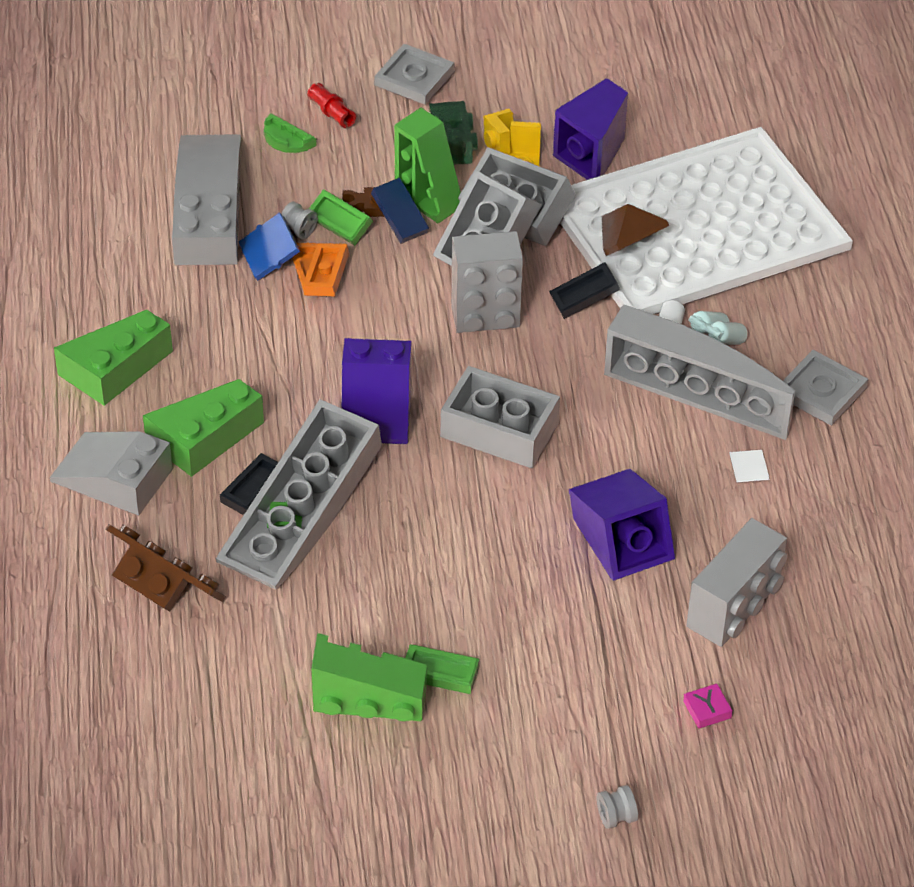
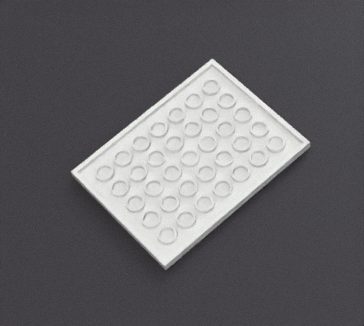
(731, 217)

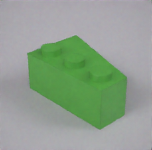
(426, 164)
(114, 355)
(206, 424)
(366, 684)

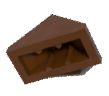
(628, 226)

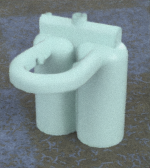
(718, 327)

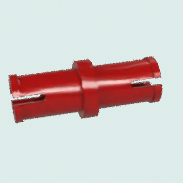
(331, 105)

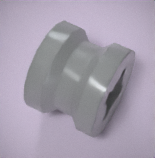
(300, 221)
(617, 806)

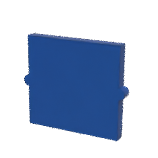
(268, 246)

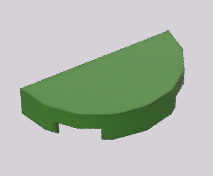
(286, 136)

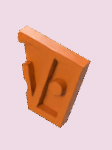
(320, 267)

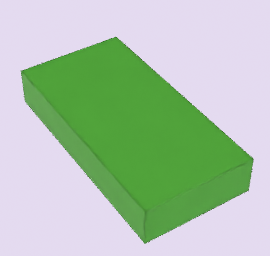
(340, 217)
(446, 668)

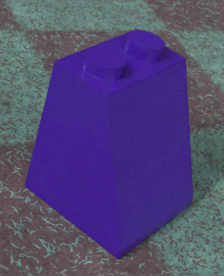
(591, 129)
(378, 385)
(623, 522)

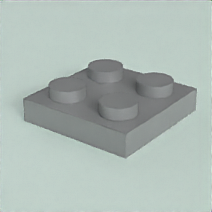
(414, 73)
(824, 387)

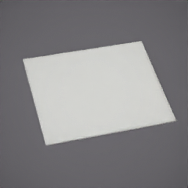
(749, 466)

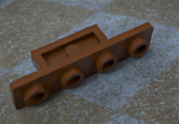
(155, 576)

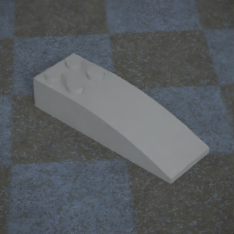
(207, 200)
(696, 371)
(315, 482)

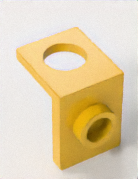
(525, 141)

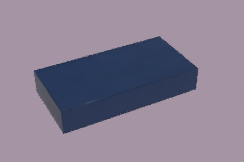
(400, 210)

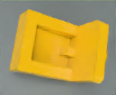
(497, 130)

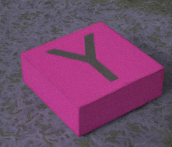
(707, 706)

